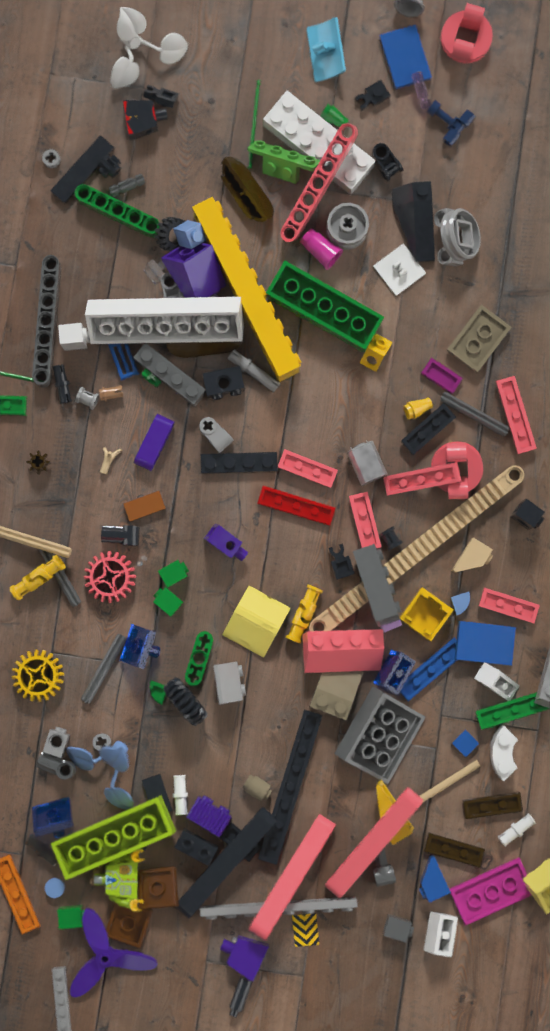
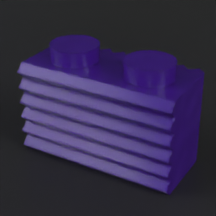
(209, 815)

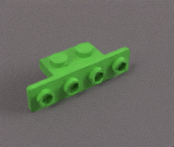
(282, 162)

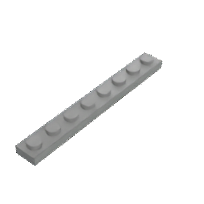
(307, 906)

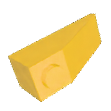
(385, 801)

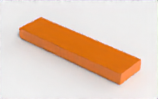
(17, 895)

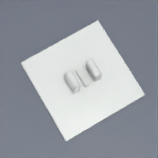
(399, 269)

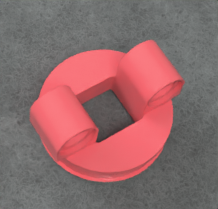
(461, 50)
(460, 452)

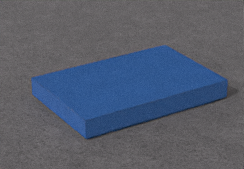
(404, 55)
(485, 643)

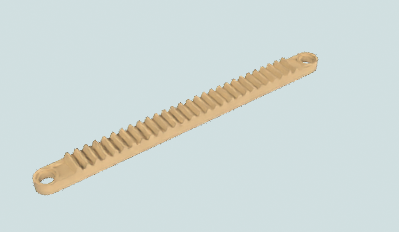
(423, 546)

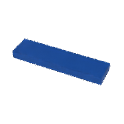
(429, 670)

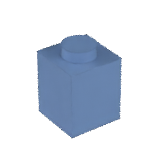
(189, 234)

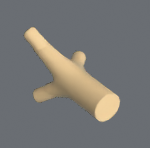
(108, 458)

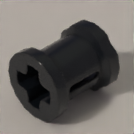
(390, 532)

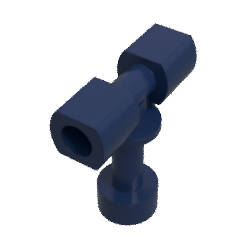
(455, 125)

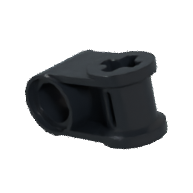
(387, 162)

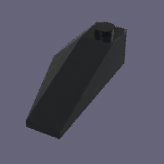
(415, 213)

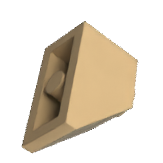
(473, 556)

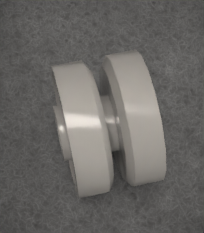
(350, 215)

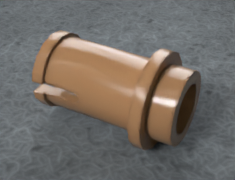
(109, 393)

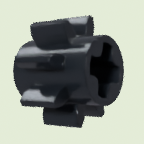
(109, 166)

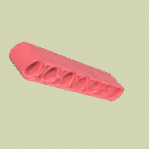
(327, 178)
(373, 842)
(292, 877)

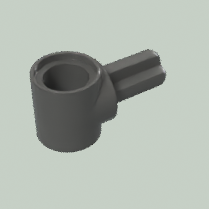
(383, 871)

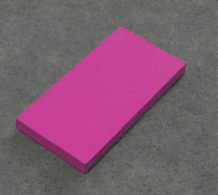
(490, 891)

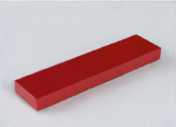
(296, 505)

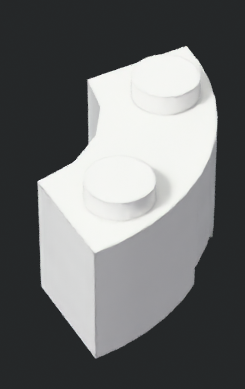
(501, 752)

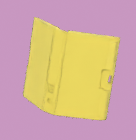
(256, 621)

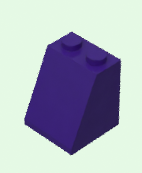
(195, 270)

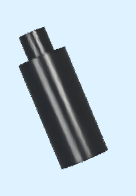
(240, 996)

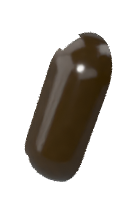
(246, 190)
(196, 349)

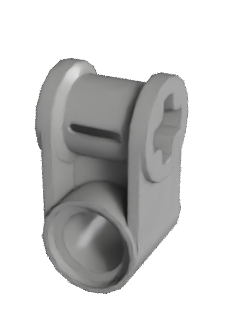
(170, 292)
(217, 436)

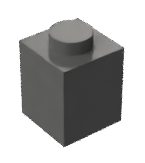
(398, 928)

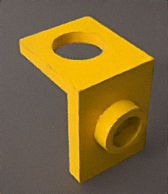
(377, 348)

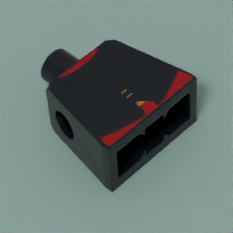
(142, 117)

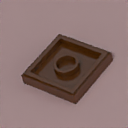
(158, 888)
(128, 925)

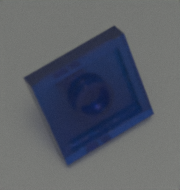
(139, 646)
(52, 817)

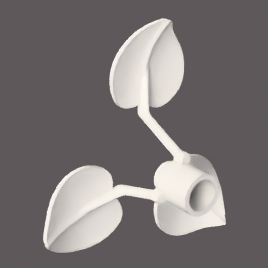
(128, 27)

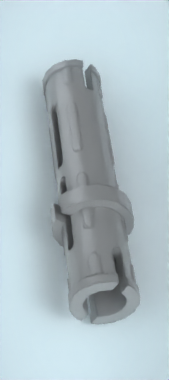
(247, 366)

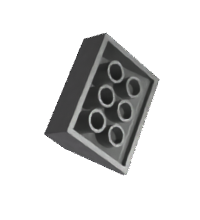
(380, 735)

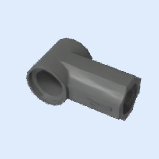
(54, 765)

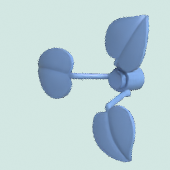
(117, 758)

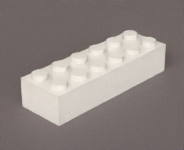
(312, 135)

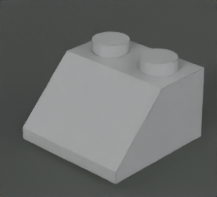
(228, 682)

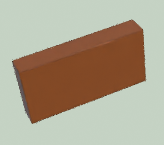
(144, 506)

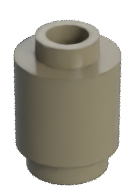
(257, 788)

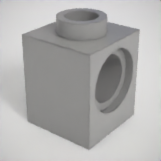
(49, 747)

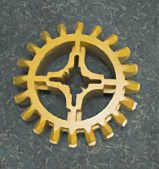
(24, 667)

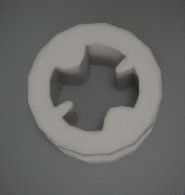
(47, 154)
(104, 736)

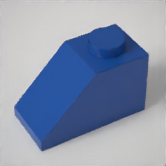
(432, 881)

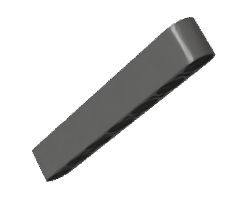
(43, 312)

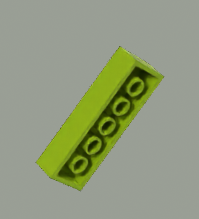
(113, 837)

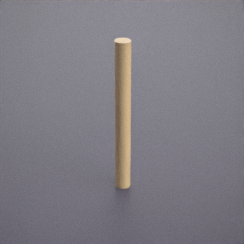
(450, 780)

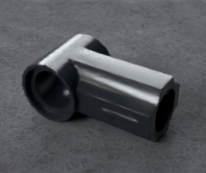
(125, 535)

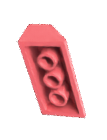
(343, 651)

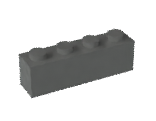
(170, 375)
(377, 588)

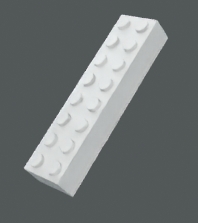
(165, 320)

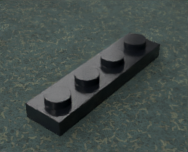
(239, 462)

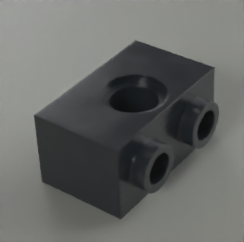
(231, 374)
(528, 514)
(196, 846)

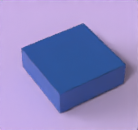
(465, 743)

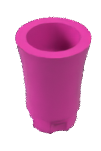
(321, 248)

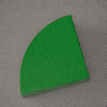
(147, 375)
(157, 691)

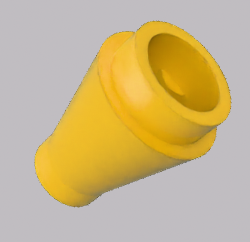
(416, 408)

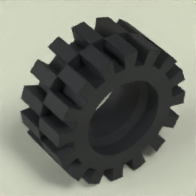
(163, 233)

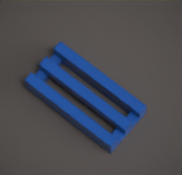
(129, 374)

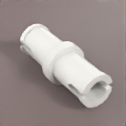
(180, 795)
(516, 829)

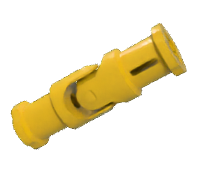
(37, 577)
(305, 610)

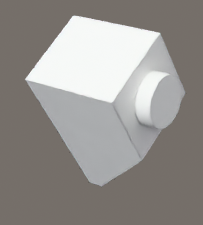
(497, 681)

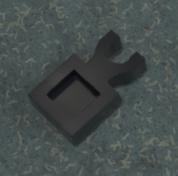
(374, 94)
(163, 96)
(341, 565)

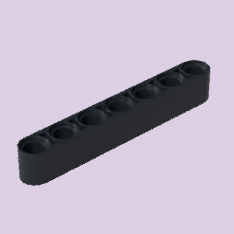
(226, 862)

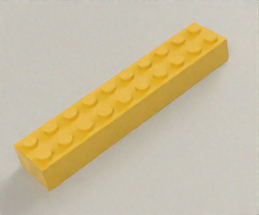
(244, 285)

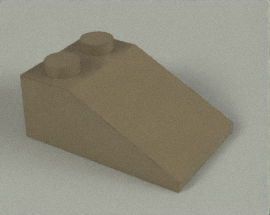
(336, 692)

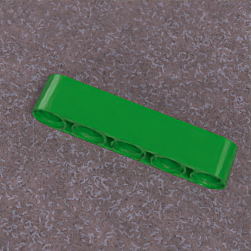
(111, 204)

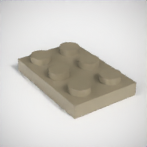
(479, 338)

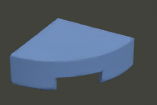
(460, 602)

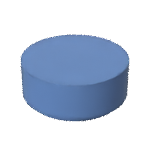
(55, 887)

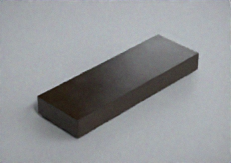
(492, 805)
(454, 850)

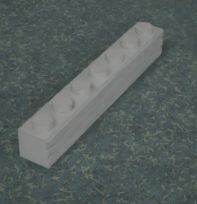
(61, 998)

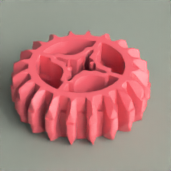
(94, 582)

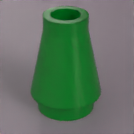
(333, 116)

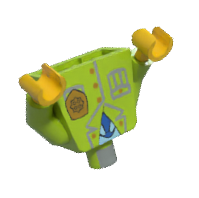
(122, 880)

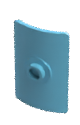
(326, 50)

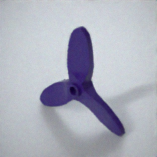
(99, 942)

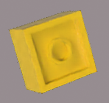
(425, 614)

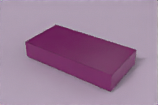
(441, 376)

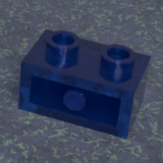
(394, 672)

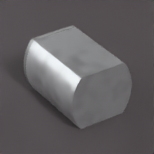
(366, 462)

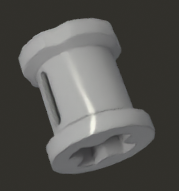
(87, 398)

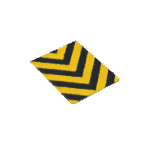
(305, 930)

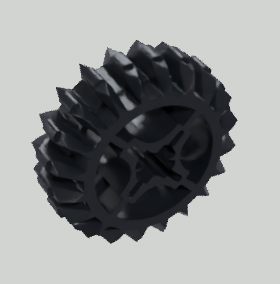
(185, 701)

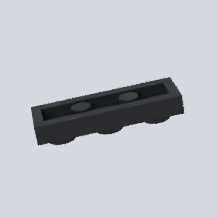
(428, 429)

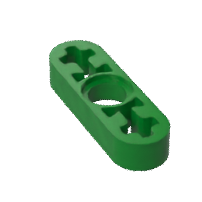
(190, 670)

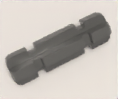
(127, 185)

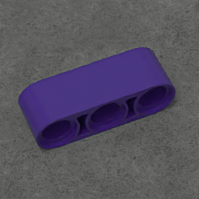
(154, 442)

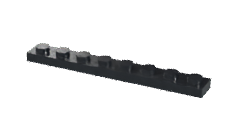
(290, 786)

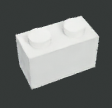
(73, 336)
(440, 934)

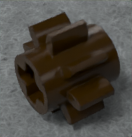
(42, 466)

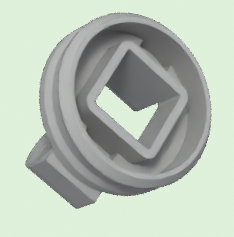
(453, 251)

